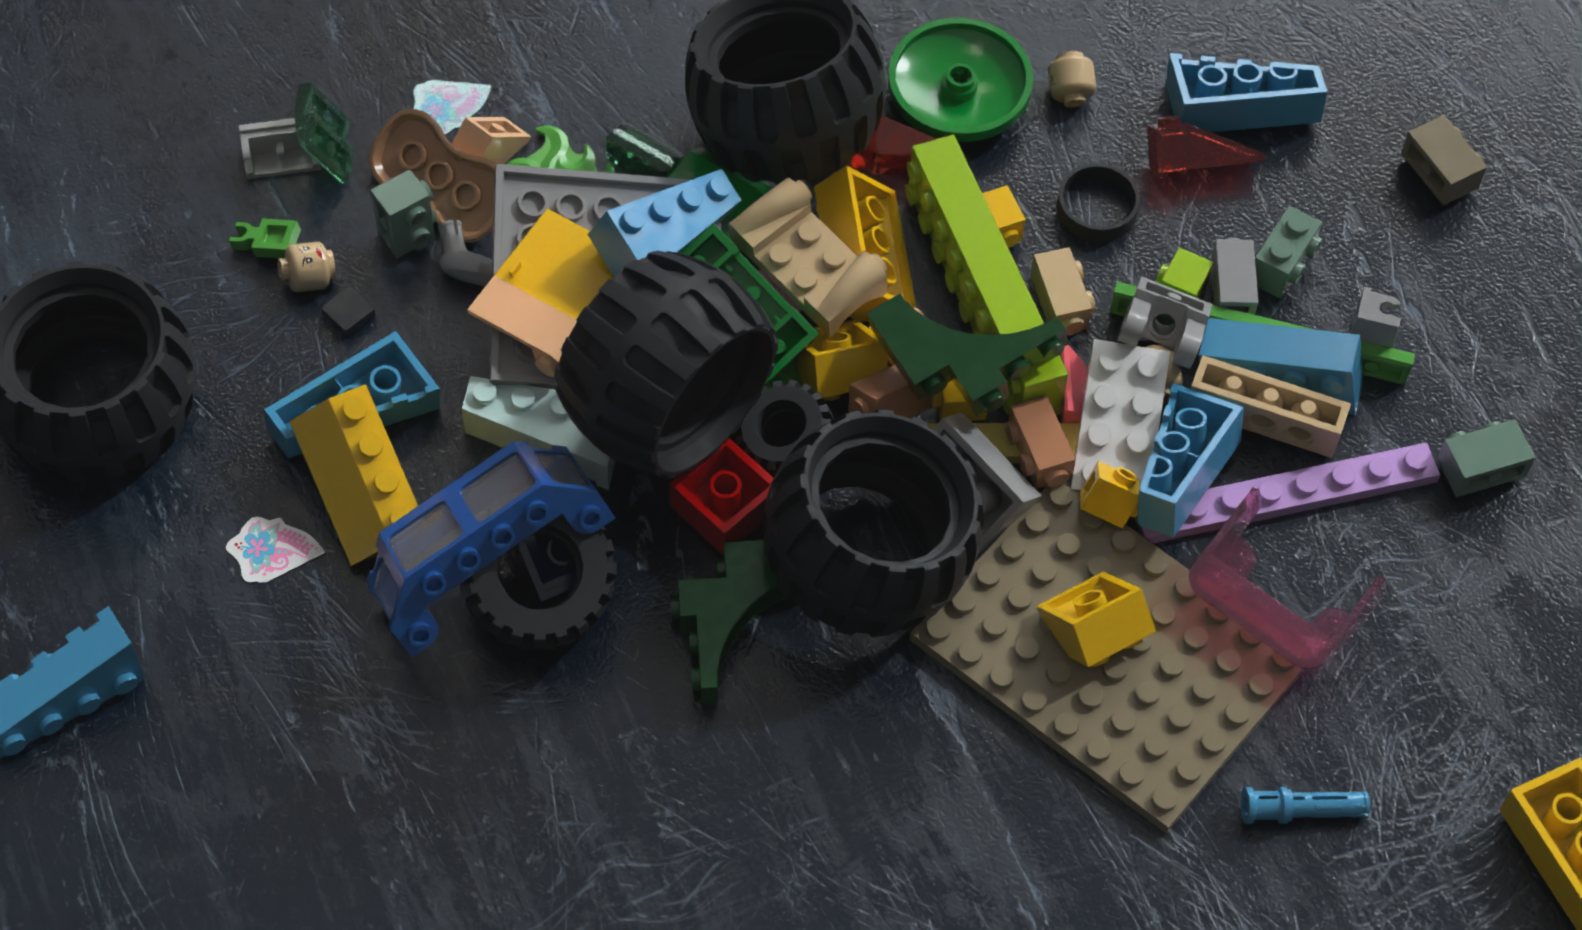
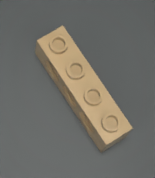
(1275, 406)

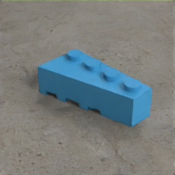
(1243, 93)
(663, 220)
(389, 370)
(67, 683)

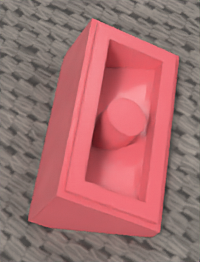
(1075, 386)

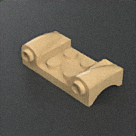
(807, 256)

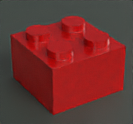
(722, 496)

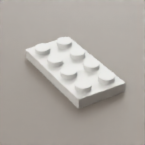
(1120, 408)

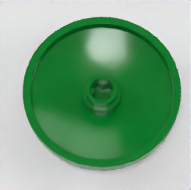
(960, 79)

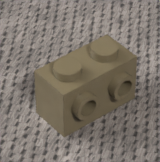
(1444, 159)

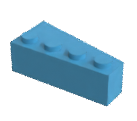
(1300, 356)
(1187, 456)

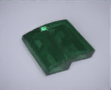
(323, 131)

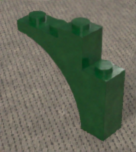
(976, 363)
(721, 608)

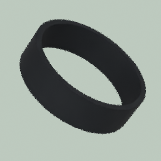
(1098, 172)

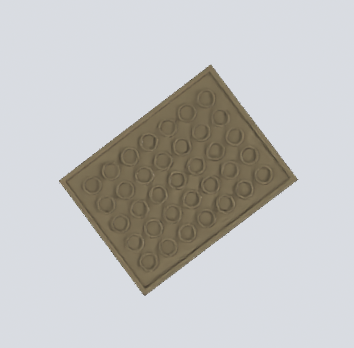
(1153, 715)

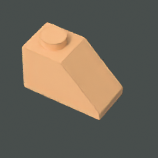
(490, 138)

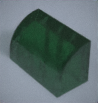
(640, 152)

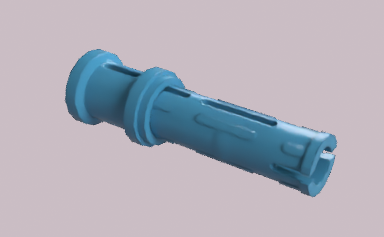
(1285, 805)

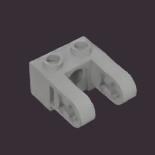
(1182, 336)

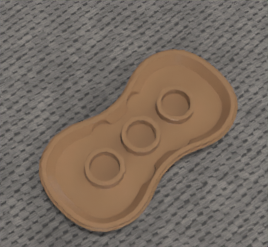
(458, 180)

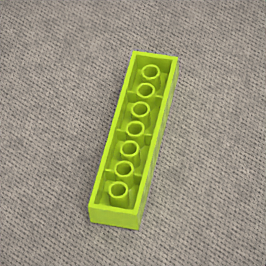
(977, 260)

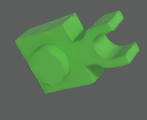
(268, 239)

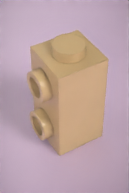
(1061, 289)

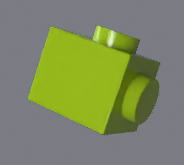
(1186, 273)

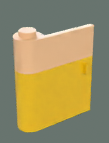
(544, 287)

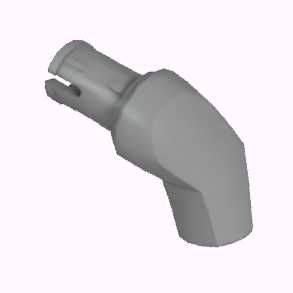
(458, 261)

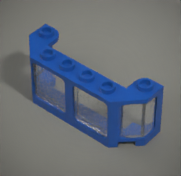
(474, 525)

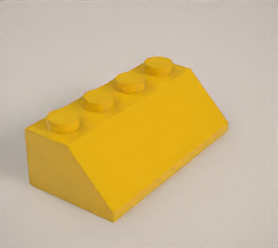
(868, 220)
(354, 469)

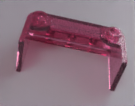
(1222, 582)

